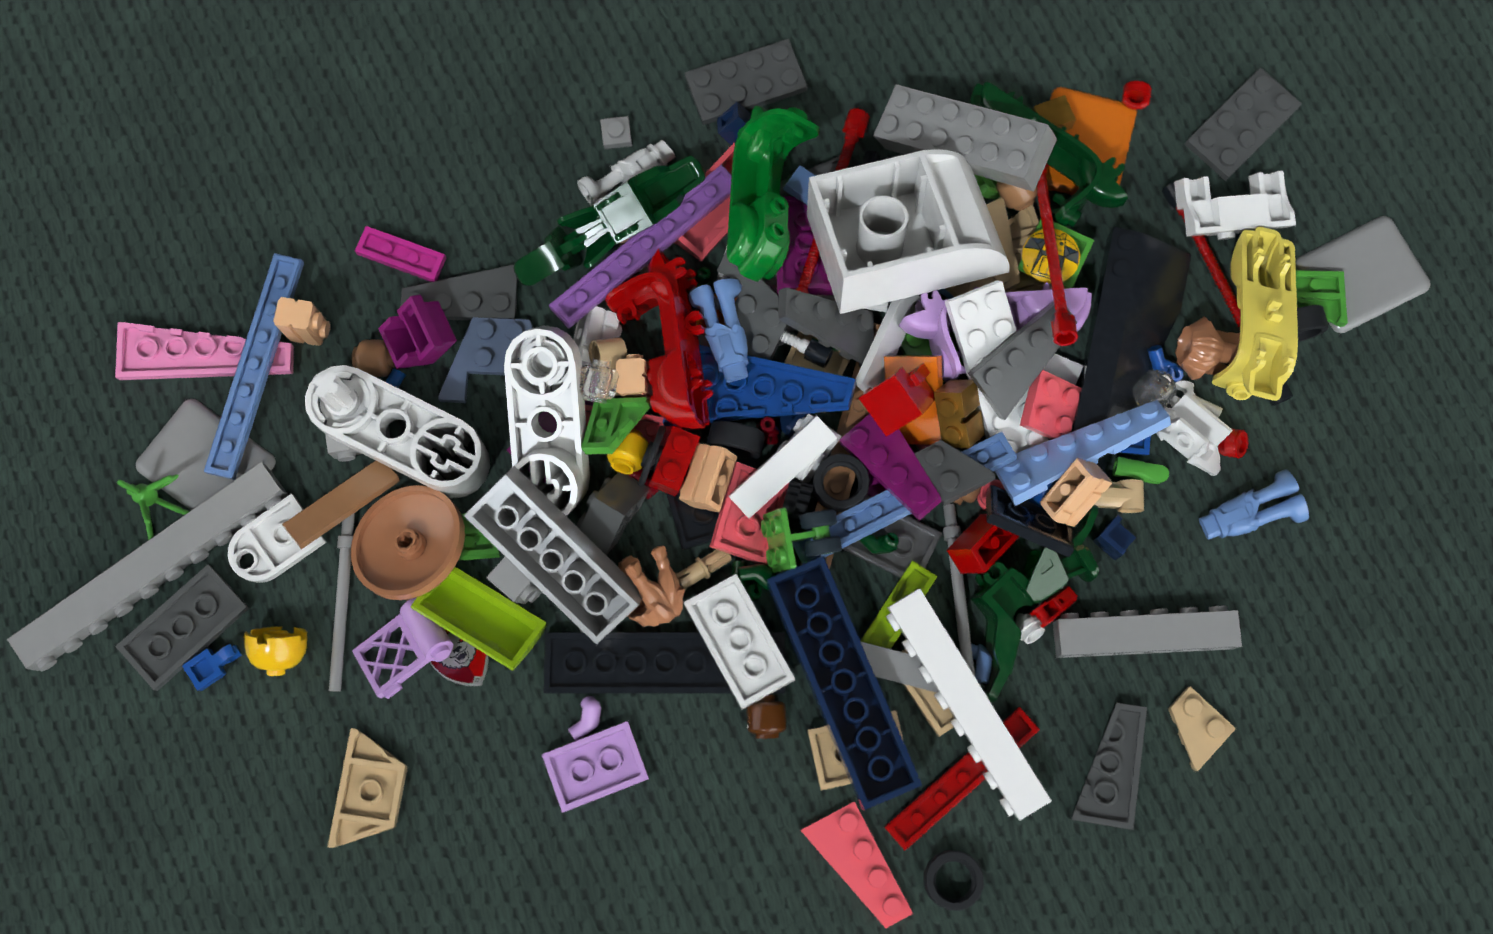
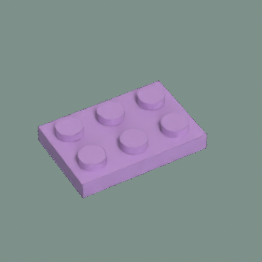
(595, 766)

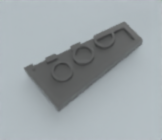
(472, 295)
(1016, 363)
(1113, 779)

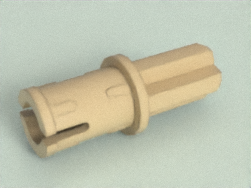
(702, 568)

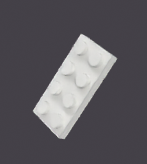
(739, 641)

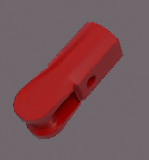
(1054, 605)

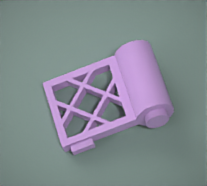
(425, 638)

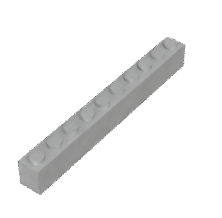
(146, 569)

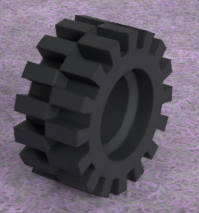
(796, 503)

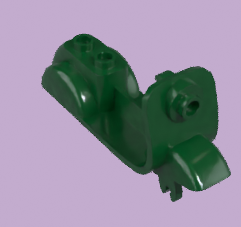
(1069, 156)

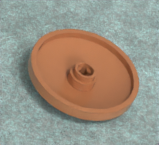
(407, 542)

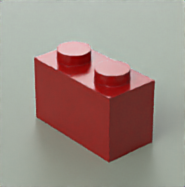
(674, 461)
(980, 546)

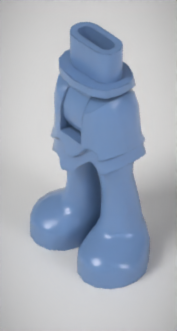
(729, 341)
(1241, 515)

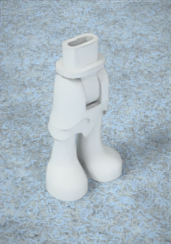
(625, 169)

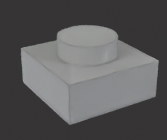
(616, 132)

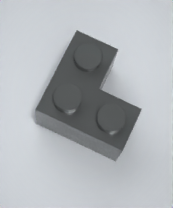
(612, 510)

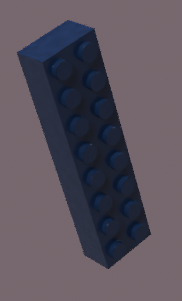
(843, 683)

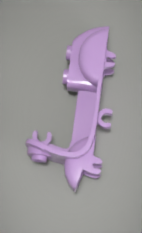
(935, 324)

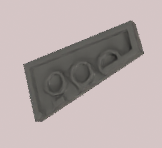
(810, 314)

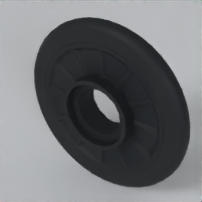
(651, 455)

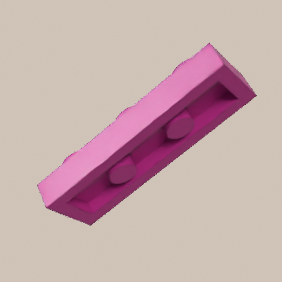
(400, 254)

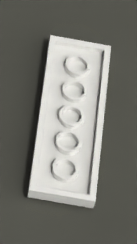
(980, 326)

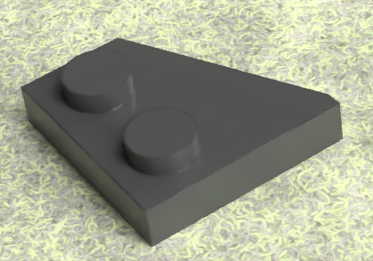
(952, 471)

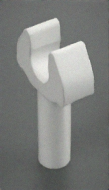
(1186, 386)

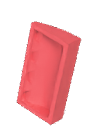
(714, 227)

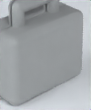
(1376, 269)
(184, 450)

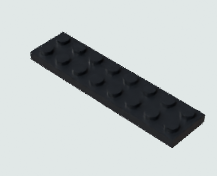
(634, 664)

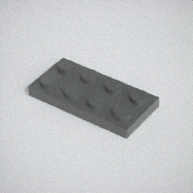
(748, 78)
(1243, 124)
(182, 627)

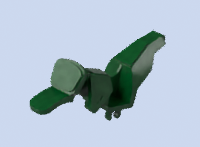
(611, 220)
(1010, 590)

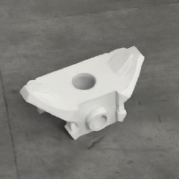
(1195, 433)

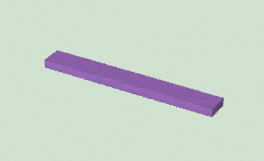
(640, 248)

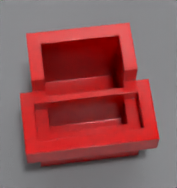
(899, 399)

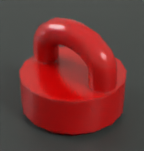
(1136, 92)
(1235, 444)

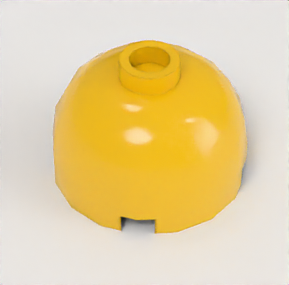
(275, 648)

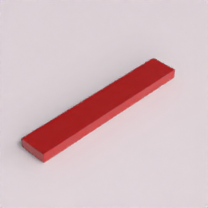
(951, 787)

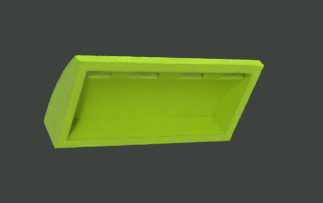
(482, 618)

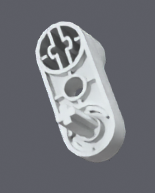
(528, 393)
(363, 409)

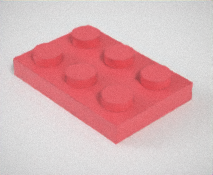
(738, 533)

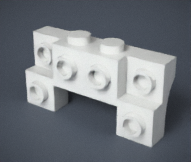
(1233, 214)

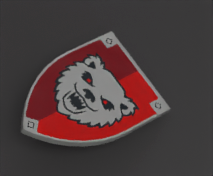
(464, 665)

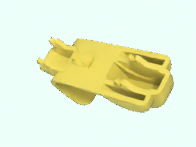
(1267, 300)

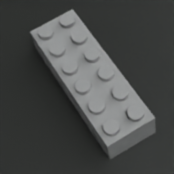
(991, 141)
(554, 555)

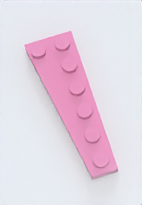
(174, 353)

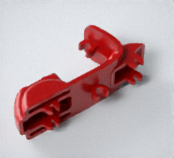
(677, 375)

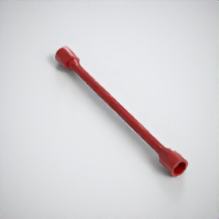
(854, 128)
(1064, 324)

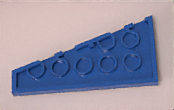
(773, 390)

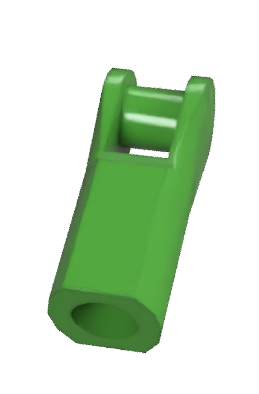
(1139, 470)

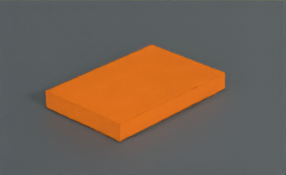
(925, 428)

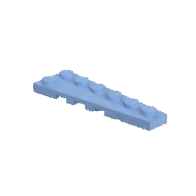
(1049, 460)

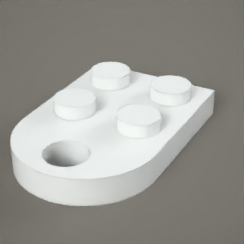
(269, 543)

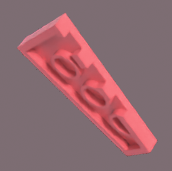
(855, 856)

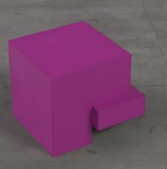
(417, 334)

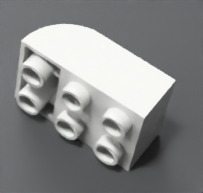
(902, 228)

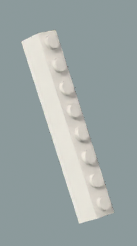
(968, 704)

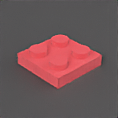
(1050, 406)

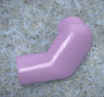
(589, 720)

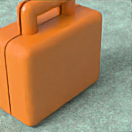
(1101, 125)

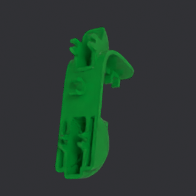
(757, 212)

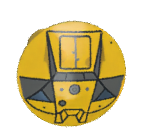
(1035, 256)

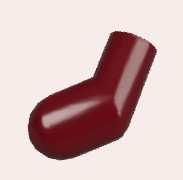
(770, 430)

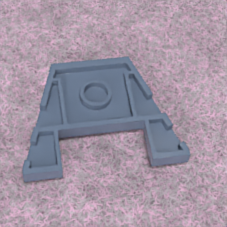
(481, 353)

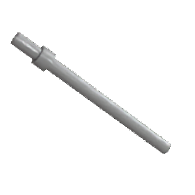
(951, 533)
(344, 544)

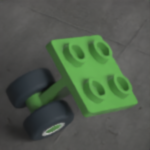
(776, 529)

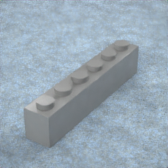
(1146, 633)

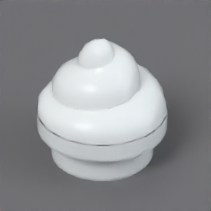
(1029, 627)

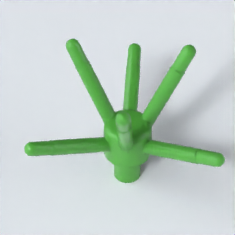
(147, 495)

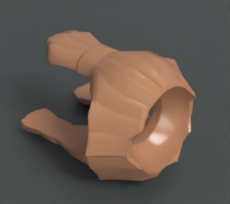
(1204, 348)
(659, 600)

